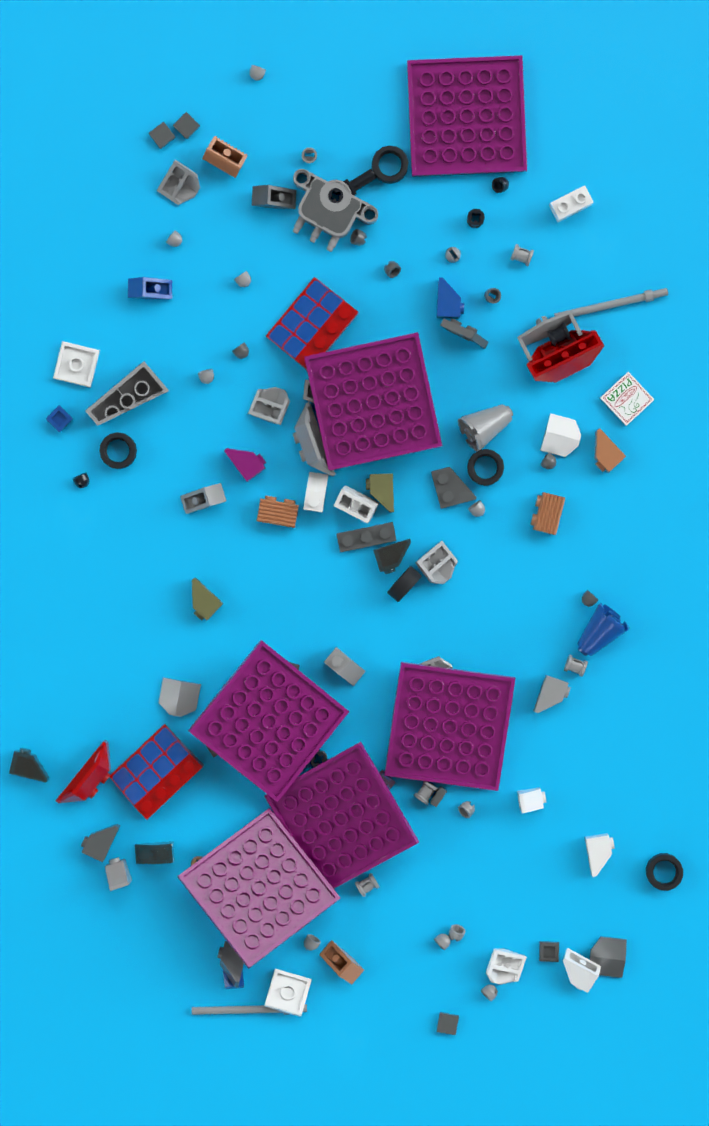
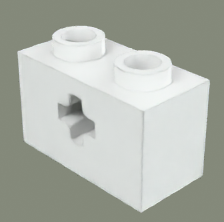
(571, 203)
(356, 504)

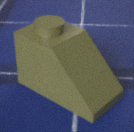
(382, 489)
(204, 600)

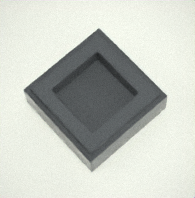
(186, 125)
(162, 135)
(437, 797)
(549, 951)
(447, 1023)

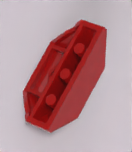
(566, 358)
(89, 777)

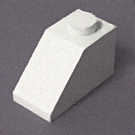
(315, 492)
(531, 799)
(598, 851)
(580, 970)

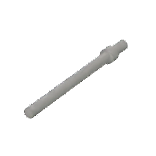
(647, 296)
(236, 1010)

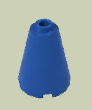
(601, 630)

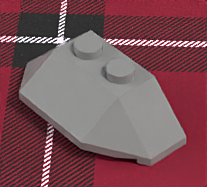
(311, 442)

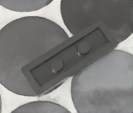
(366, 537)

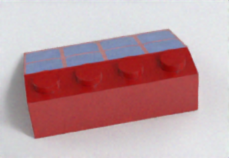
(312, 322)
(156, 771)

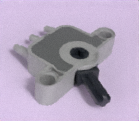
(331, 215)

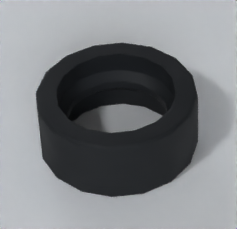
(404, 164)
(121, 436)
(489, 481)
(404, 584)
(664, 886)

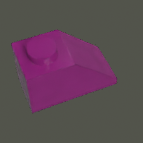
(246, 462)

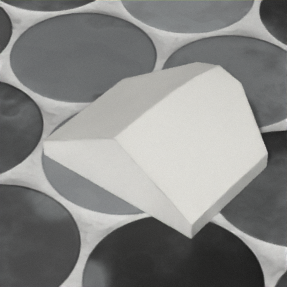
(561, 436)
(505, 966)

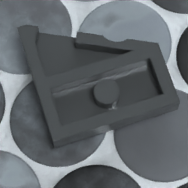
(468, 333)
(450, 488)

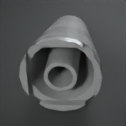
(484, 425)

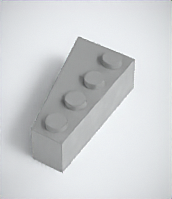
(133, 390)

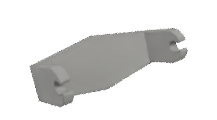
(540, 330)

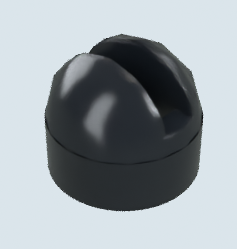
(500, 184)
(81, 480)

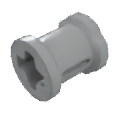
(522, 255)
(575, 665)
(426, 792)
(367, 885)

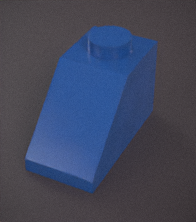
(149, 288)
(448, 301)

